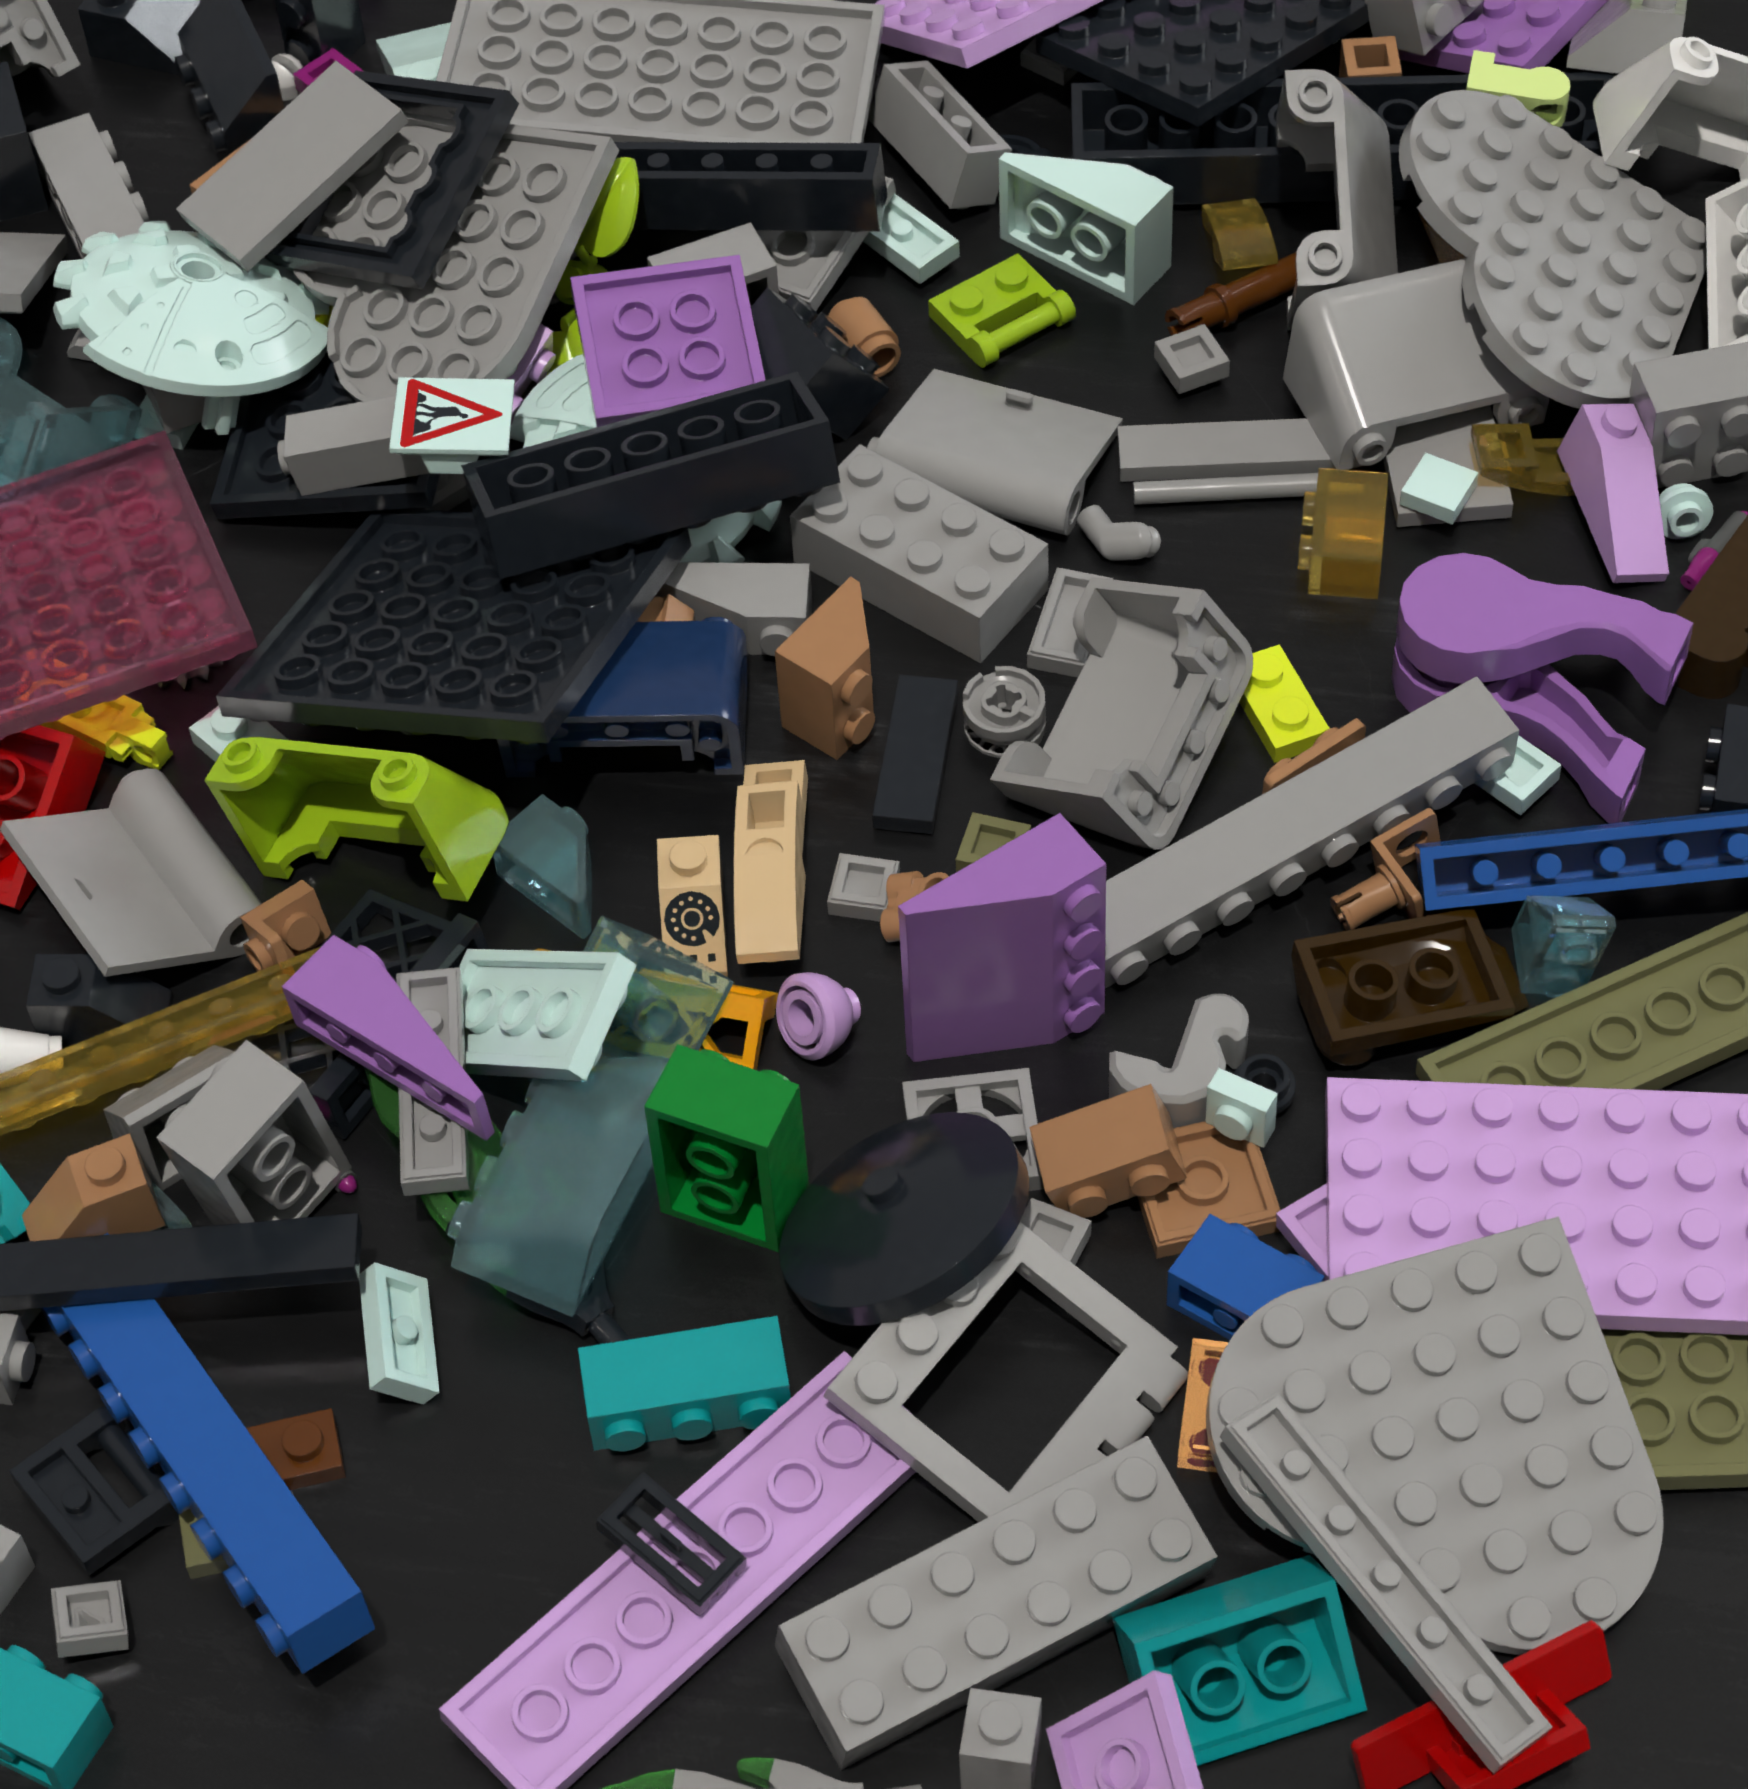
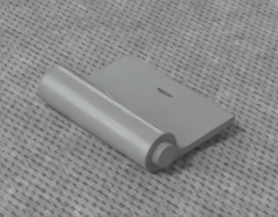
(1000, 448)
(138, 878)

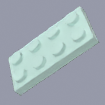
(540, 1010)

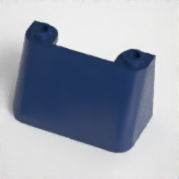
(659, 689)

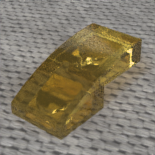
(1239, 234)
(1517, 461)

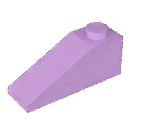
(1617, 490)

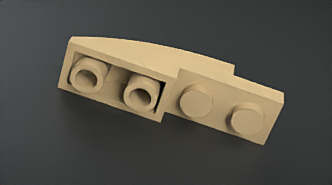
(769, 862)

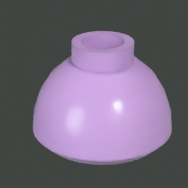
(815, 1014)

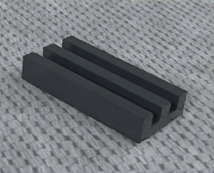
(651, 1561)

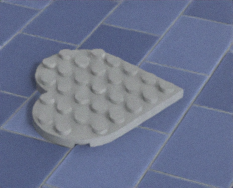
(1561, 251)
(492, 274)
(1472, 1421)

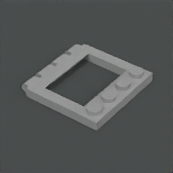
(1108, 1418)

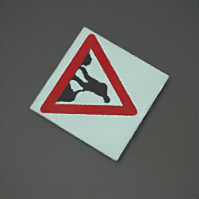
(452, 420)

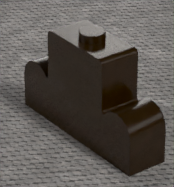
(1719, 623)

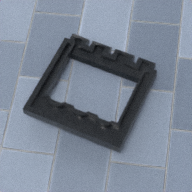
(433, 209)

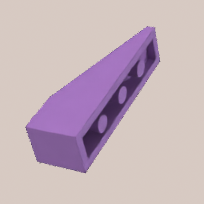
(363, 1013)

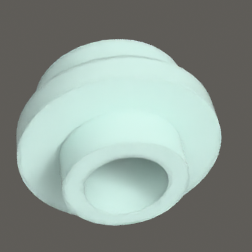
(1680, 500)

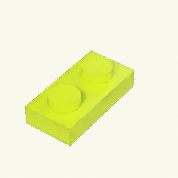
(1281, 706)

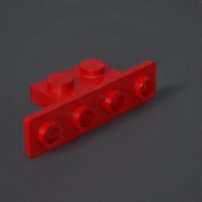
(1429, 1742)

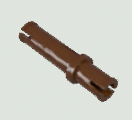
(1224, 303)

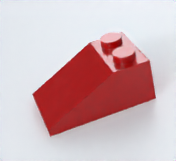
(40, 776)

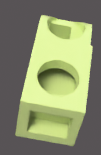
(1540, 89)

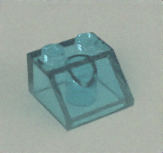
(667, 997)

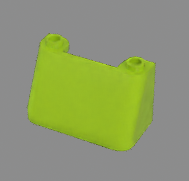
(306, 795)

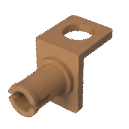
(1390, 883)

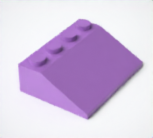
(1006, 948)

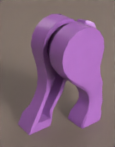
(1488, 621)

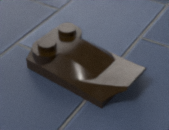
(1402, 983)

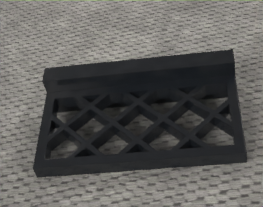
(344, 1088)

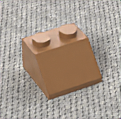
(827, 675)

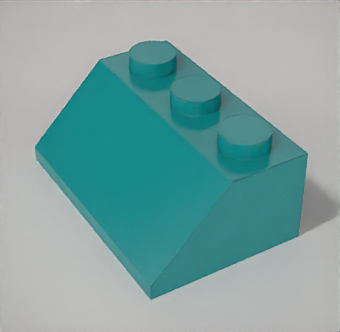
(1249, 1656)

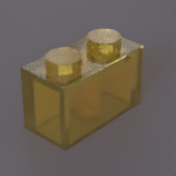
(1346, 535)

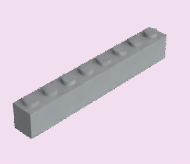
(96, 198)
(1303, 827)

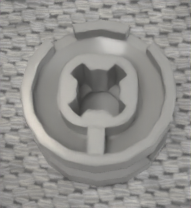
(1009, 690)

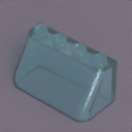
(560, 1184)

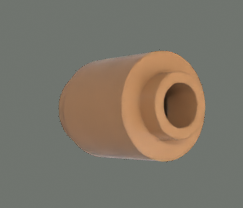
(868, 331)

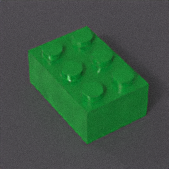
(727, 1145)

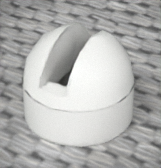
(285, 67)

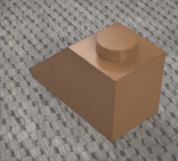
(96, 1195)

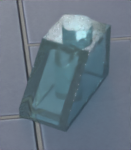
(550, 862)

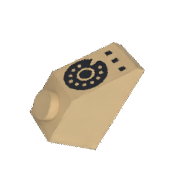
(693, 898)

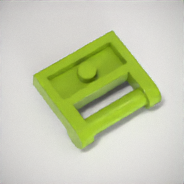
(992, 300)

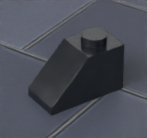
(78, 1002)

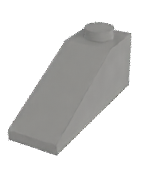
(759, 598)

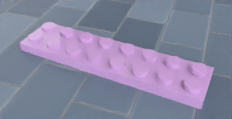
(629, 1642)

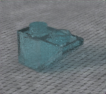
(1559, 942)

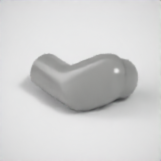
(1118, 540)

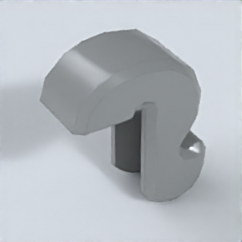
(1212, 1039)

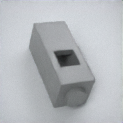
(344, 447)

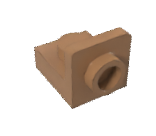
(284, 926)

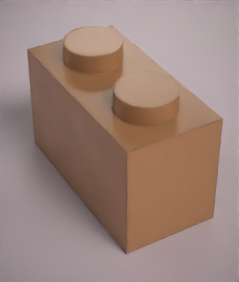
(1108, 1152)

